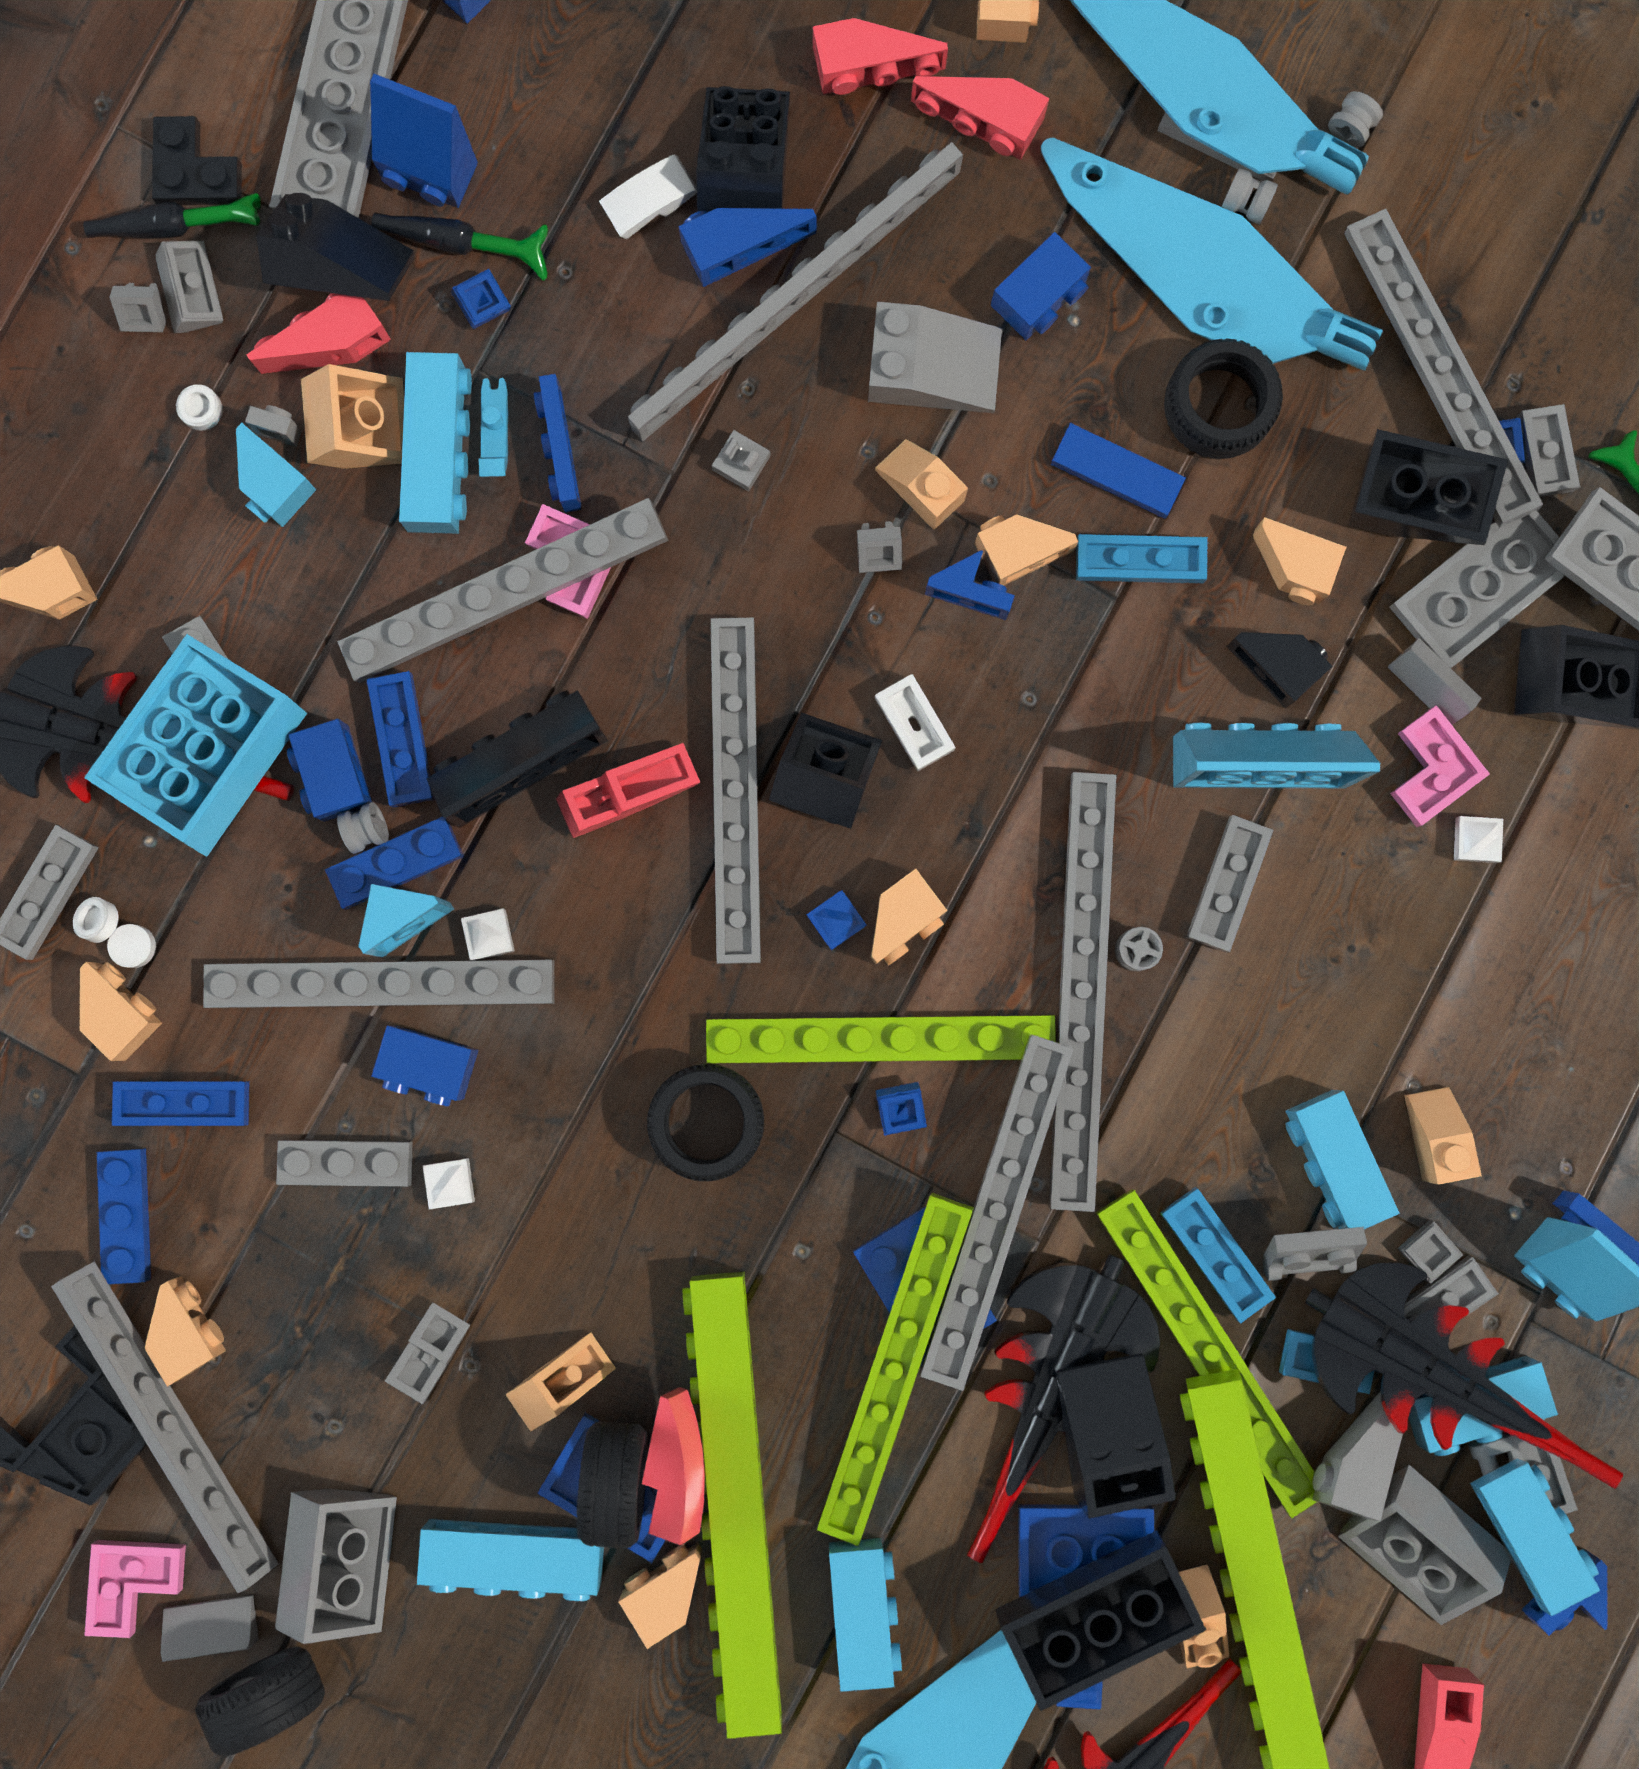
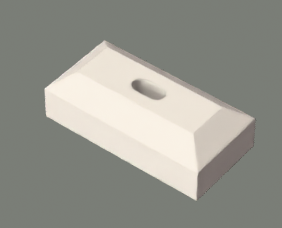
(908, 701)

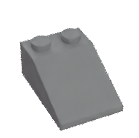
(933, 359)

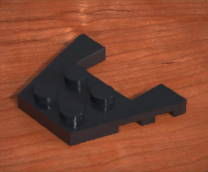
(85, 1442)

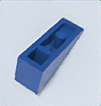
(738, 237)

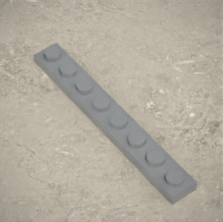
(1438, 357)
(503, 590)
(735, 791)
(378, 983)
(996, 1212)
(165, 1427)

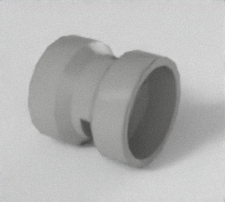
(1240, 192)

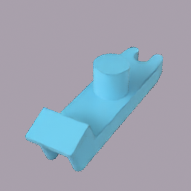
(494, 429)

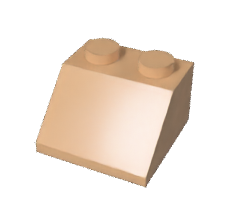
(352, 417)

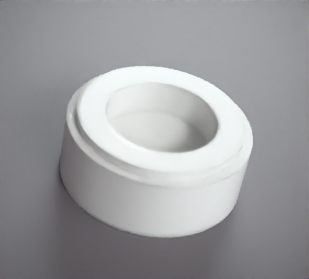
(199, 407)
(95, 919)
(131, 946)

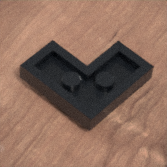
(182, 174)

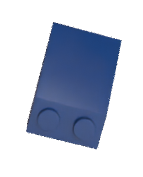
(419, 143)

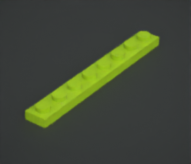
(873, 1038)
(1206, 1342)
(895, 1368)

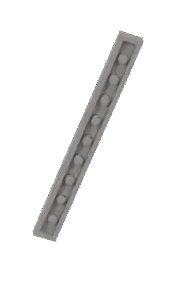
(782, 302)
(1083, 990)

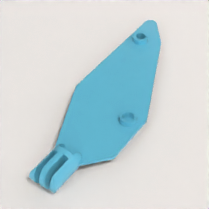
(1219, 91)
(1206, 262)
(958, 1720)

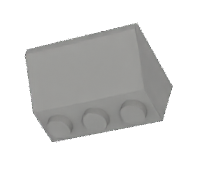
(1430, 1548)
(335, 1564)

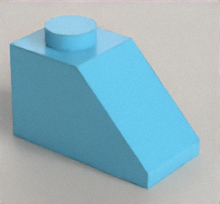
(269, 480)

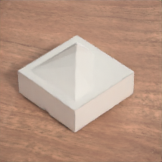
(1478, 839)
(487, 934)
(448, 1183)

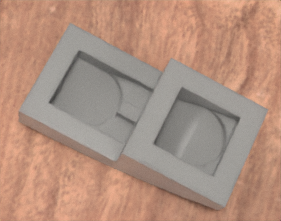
(427, 1353)

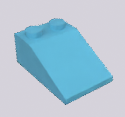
(1581, 1269)

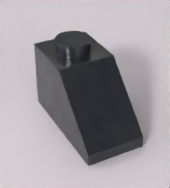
(1281, 662)

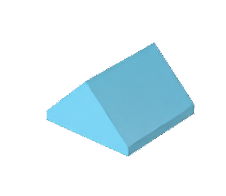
(396, 917)

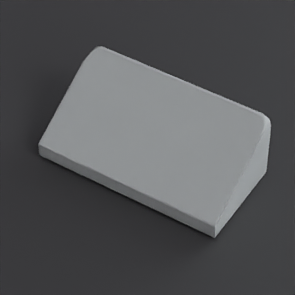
(188, 285)
(1434, 681)
(208, 1628)

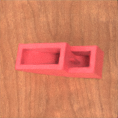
(627, 790)
(676, 1469)

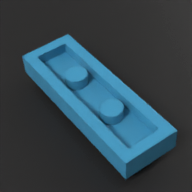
(1141, 558)
(1217, 1255)

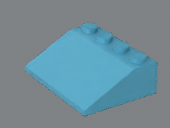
(196, 745)
(1270, 758)

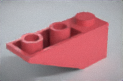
(865, 53)
(989, 108)
(333, 333)
(1448, 1717)

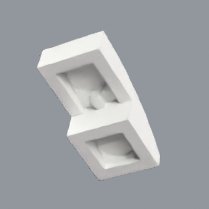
(648, 194)

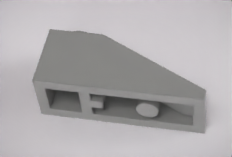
(1360, 1465)

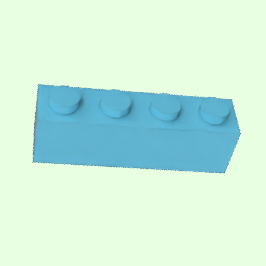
(433, 443)
(508, 1558)

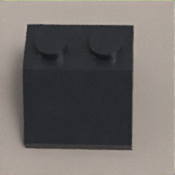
(825, 770)

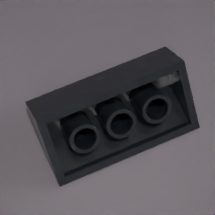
(516, 759)
(1099, 1620)

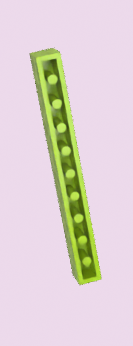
(735, 1506)
(1254, 1572)

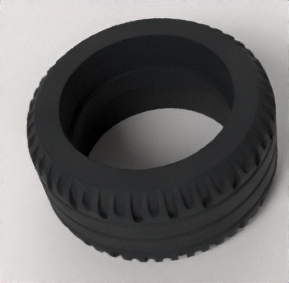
(1242, 361)
(660, 1133)
(611, 1485)
(260, 1701)

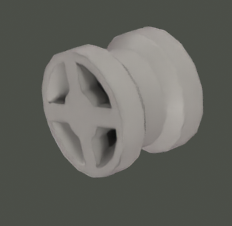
(1356, 118)
(362, 827)
(1149, 944)

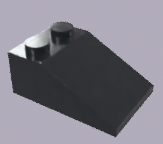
(329, 250)
(1427, 490)
(1578, 677)

